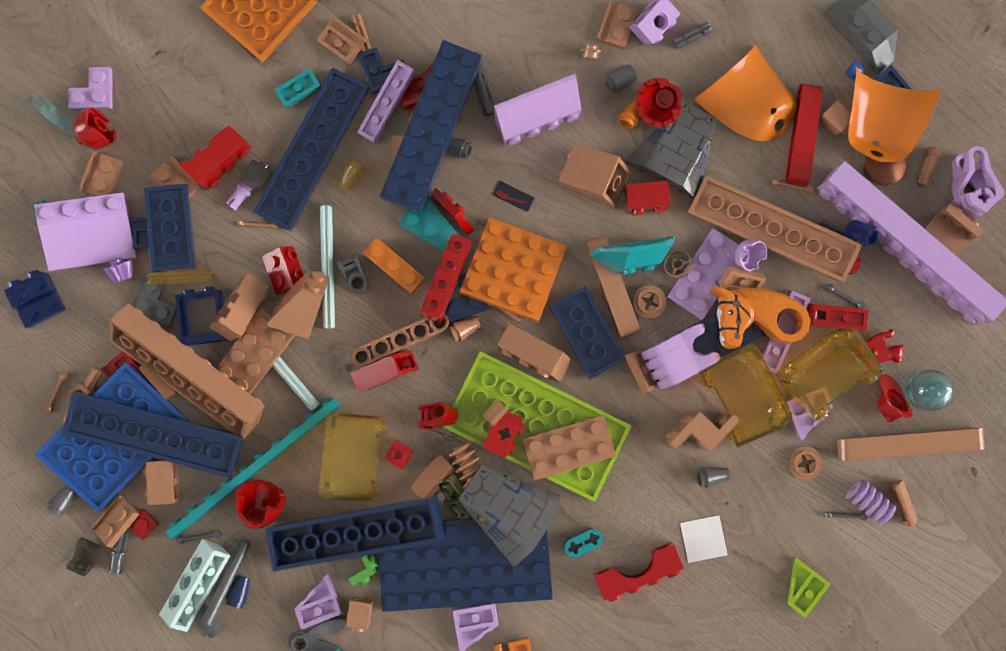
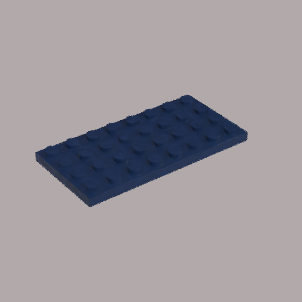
(462, 572)

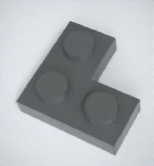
(149, 303)

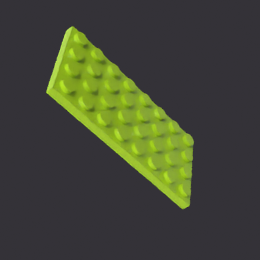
(542, 411)

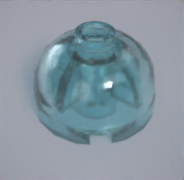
(930, 390)

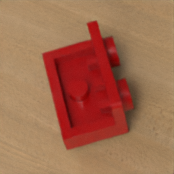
(283, 268)

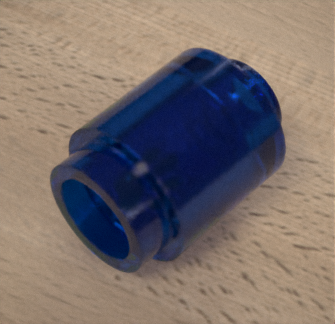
(861, 233)

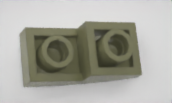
(452, 488)

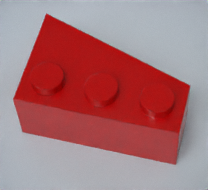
(217, 158)

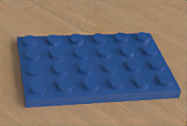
(100, 470)

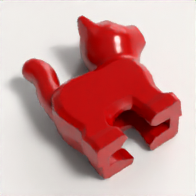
(880, 350)

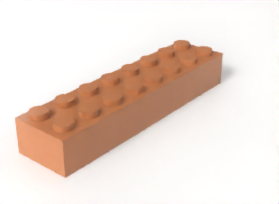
(185, 371)

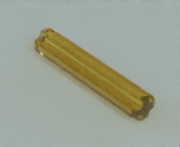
(179, 277)

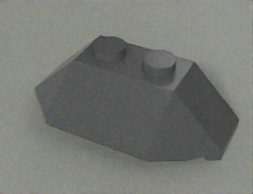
(865, 30)

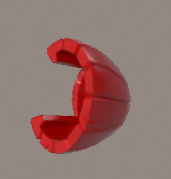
(659, 102)
(258, 503)

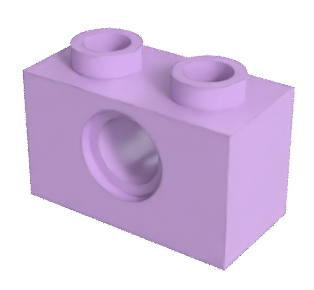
(644, 25)

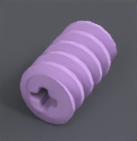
(872, 501)

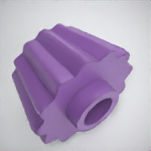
(119, 270)

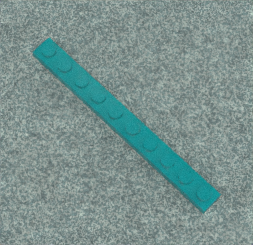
(247, 472)

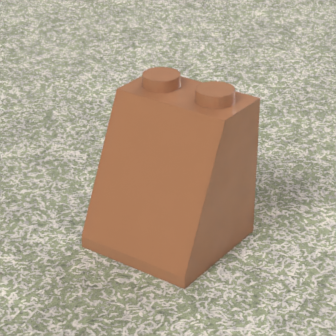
(595, 175)
(300, 305)

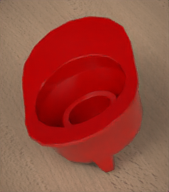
(892, 400)

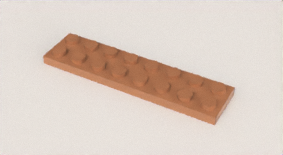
(777, 228)

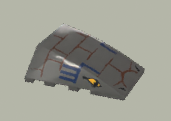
(678, 150)
(509, 510)

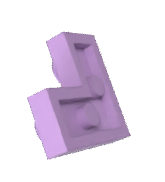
(97, 95)

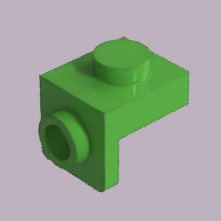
(362, 576)

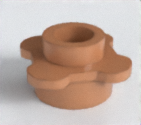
(590, 52)

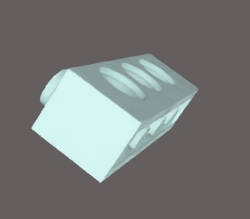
(194, 585)

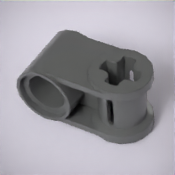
(353, 270)

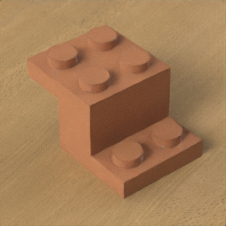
(701, 430)

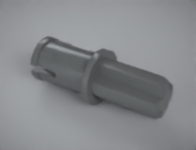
(118, 554)

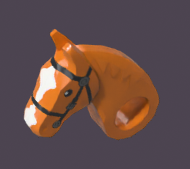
(758, 306)

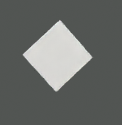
(703, 539)

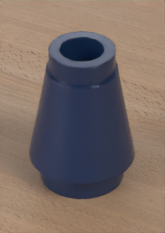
(238, 593)

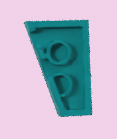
(429, 226)

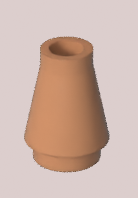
(462, 329)

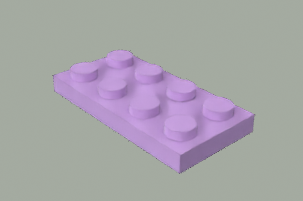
(708, 267)

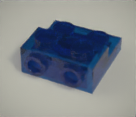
(34, 298)

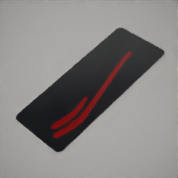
(513, 196)

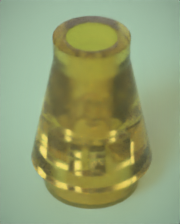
(352, 173)

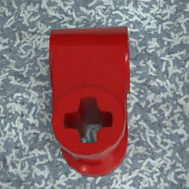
(436, 415)

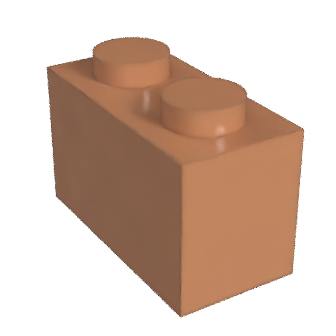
(161, 482)

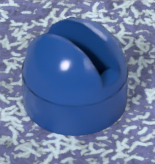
(851, 71)

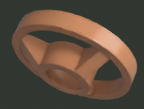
(675, 261)

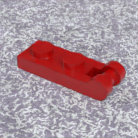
(838, 317)

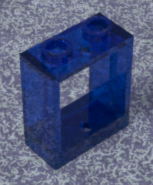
(183, 317)

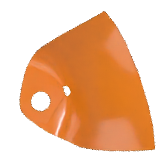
(746, 97)
(890, 116)

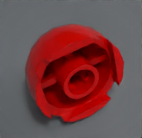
(92, 130)

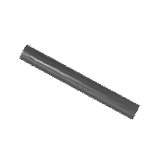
(225, 583)

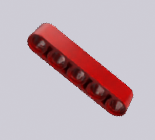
(804, 134)

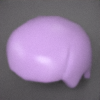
(750, 253)

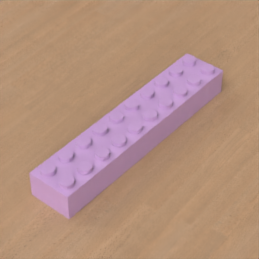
(913, 245)

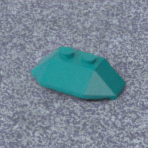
(634, 256)

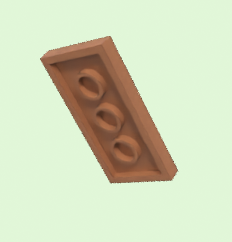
(254, 352)
(569, 447)

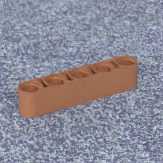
(614, 292)
(390, 341)

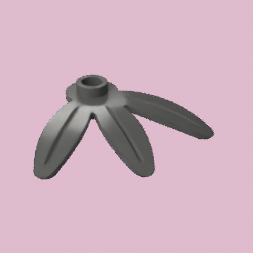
(319, 631)

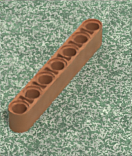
(910, 444)

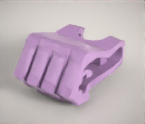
(981, 178)
(676, 359)

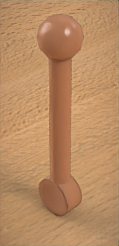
(808, 190)
(241, 223)
(49, 408)

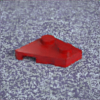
(454, 211)

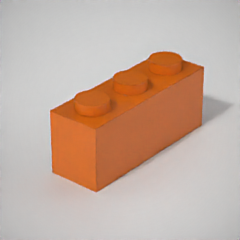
(394, 266)

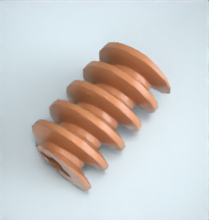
(465, 461)

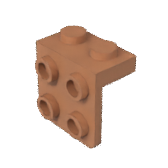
(953, 228)

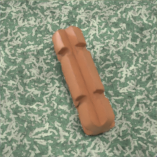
(359, 27)
(929, 166)

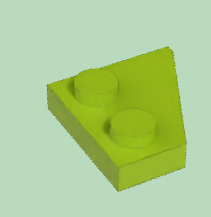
(805, 588)

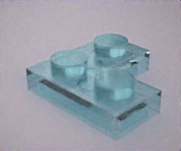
(47, 109)

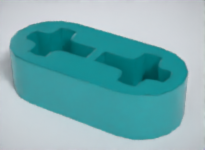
(586, 547)

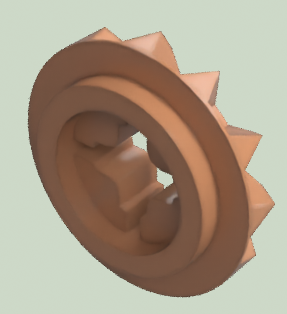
(658, 298)
(814, 468)

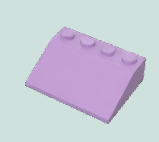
(538, 110)
(85, 231)

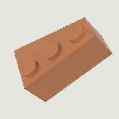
(240, 307)
(534, 353)

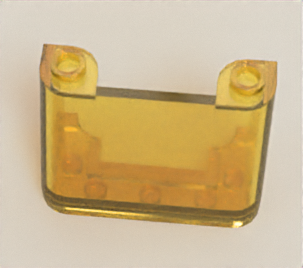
(829, 371)
(748, 393)
(351, 457)

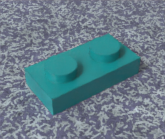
(298, 88)

